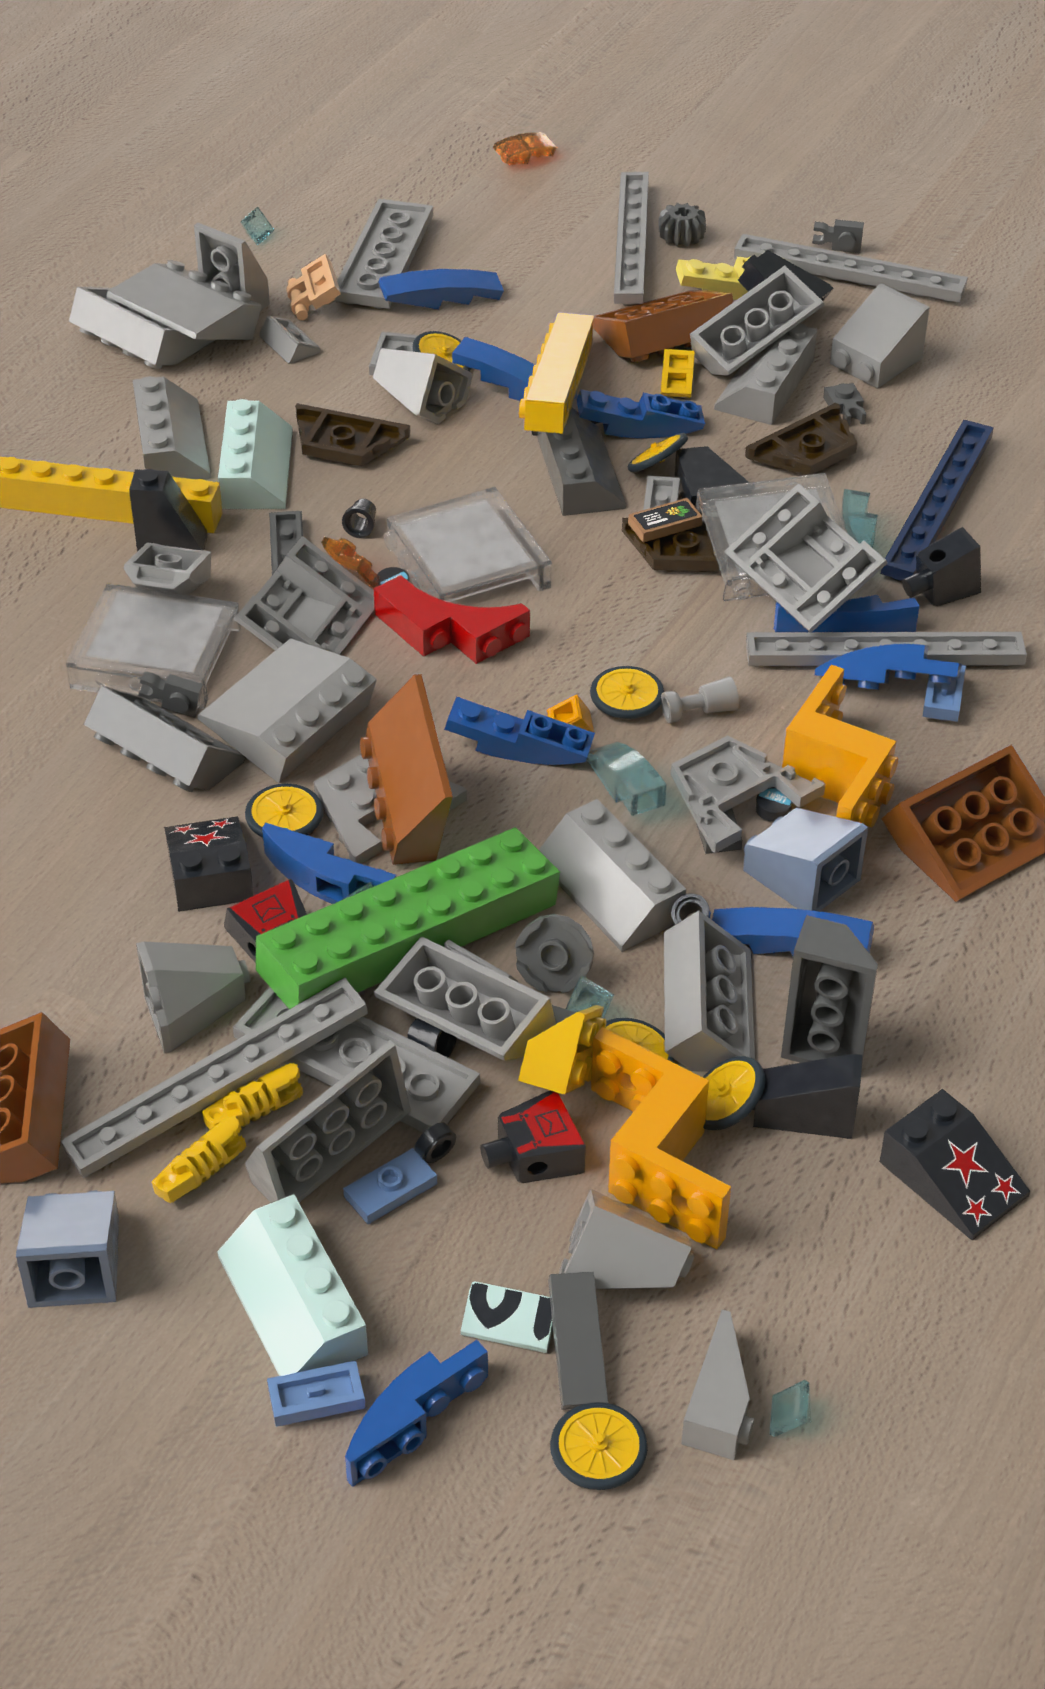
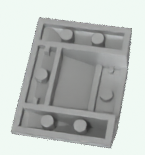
(804, 558)
(309, 602)

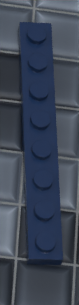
(937, 498)

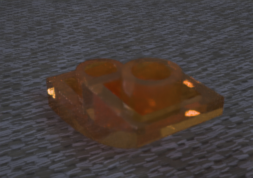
(522, 146)
(344, 553)

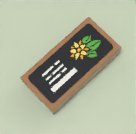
(665, 520)

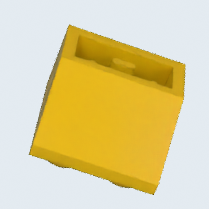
(562, 1054)

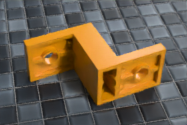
(843, 756)
(657, 1137)

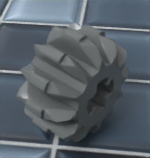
(682, 224)

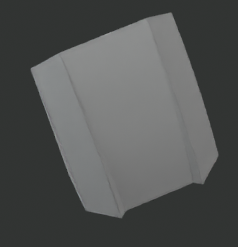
(169, 568)

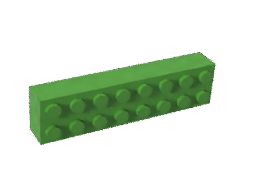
(441, 901)

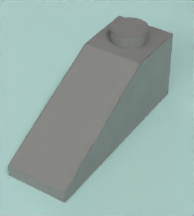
(720, 1401)

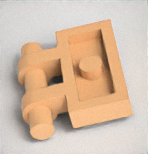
(315, 287)

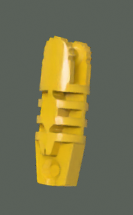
(257, 1098)
(200, 1160)

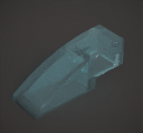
(855, 516)
(628, 777)

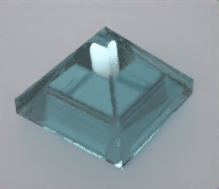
(257, 226)
(587, 995)
(790, 1409)

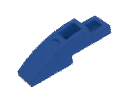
(649, 418)
(874, 664)
(527, 740)
(314, 867)
(399, 1414)

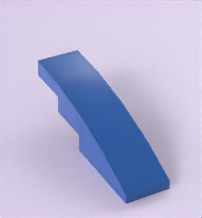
(433, 286)
(495, 365)
(859, 615)
(779, 928)

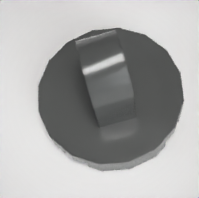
(554, 953)

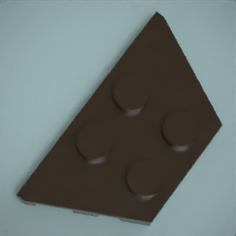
(345, 435)
(807, 444)
(679, 551)

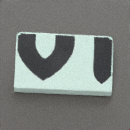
(508, 1317)

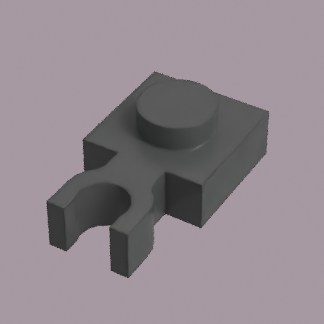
(844, 236)
(848, 399)
(175, 692)

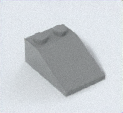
(230, 262)

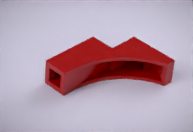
(434, 623)

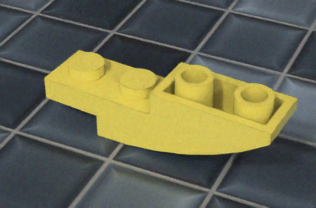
(712, 277)

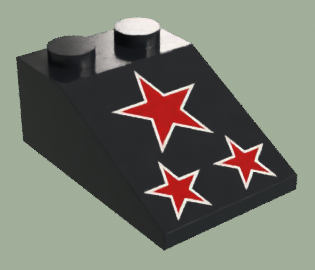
(209, 863)
(953, 1164)

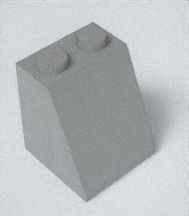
(881, 337)

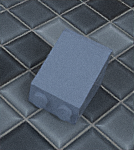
(807, 857)
(69, 1249)

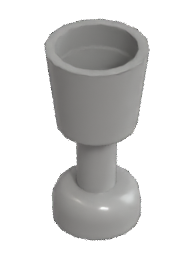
(712, 697)

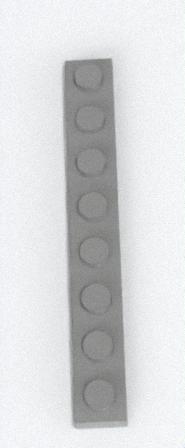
(631, 238)
(858, 269)
(820, 647)
(213, 1077)

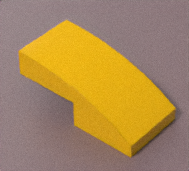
(677, 373)

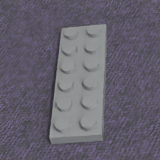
(383, 250)
(432, 1081)

